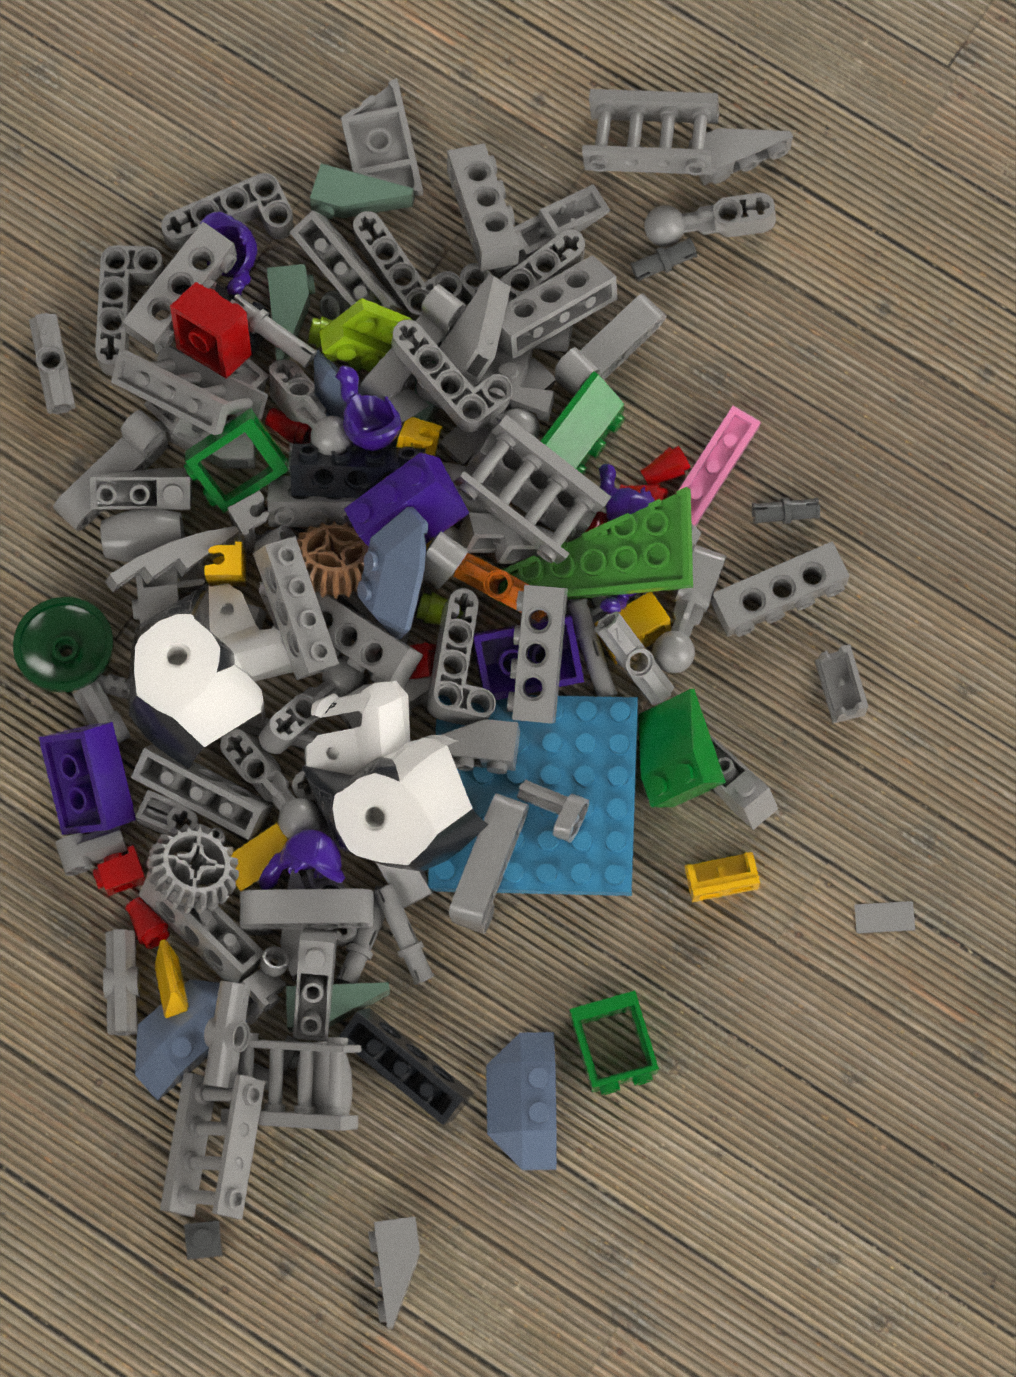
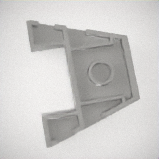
(516, 369)

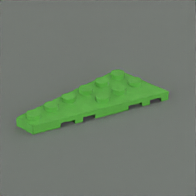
(622, 556)

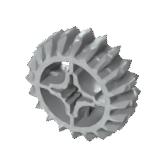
(174, 874)

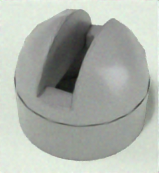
(278, 954)

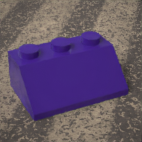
(416, 484)
(495, 651)
(87, 779)

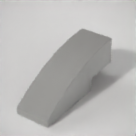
(490, 535)

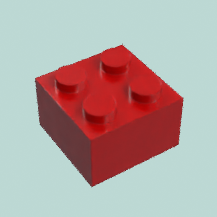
(211, 329)

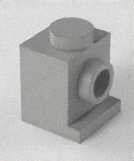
(263, 994)

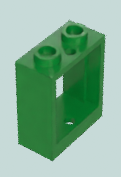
(255, 430)
(607, 1008)

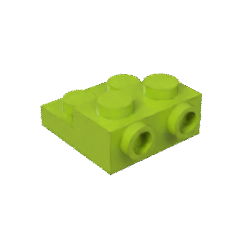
(360, 335)

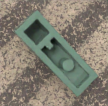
(350, 193)
(289, 298)
(345, 1001)

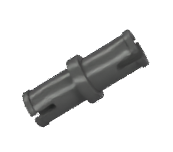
(663, 259)
(785, 510)

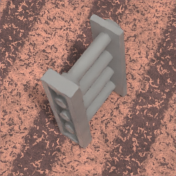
(651, 106)
(187, 388)
(561, 478)
(304, 1113)
(190, 1142)

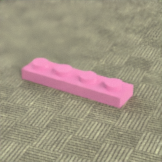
(719, 459)

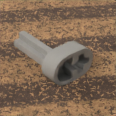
(570, 809)

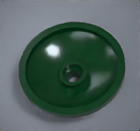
(59, 626)

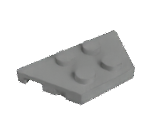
(381, 139)

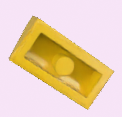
(170, 981)

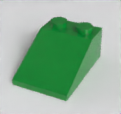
(677, 752)

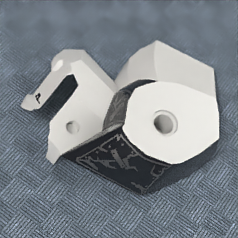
(199, 670)
(382, 792)

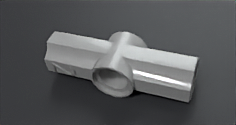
(55, 380)
(623, 645)
(121, 982)
(227, 1034)

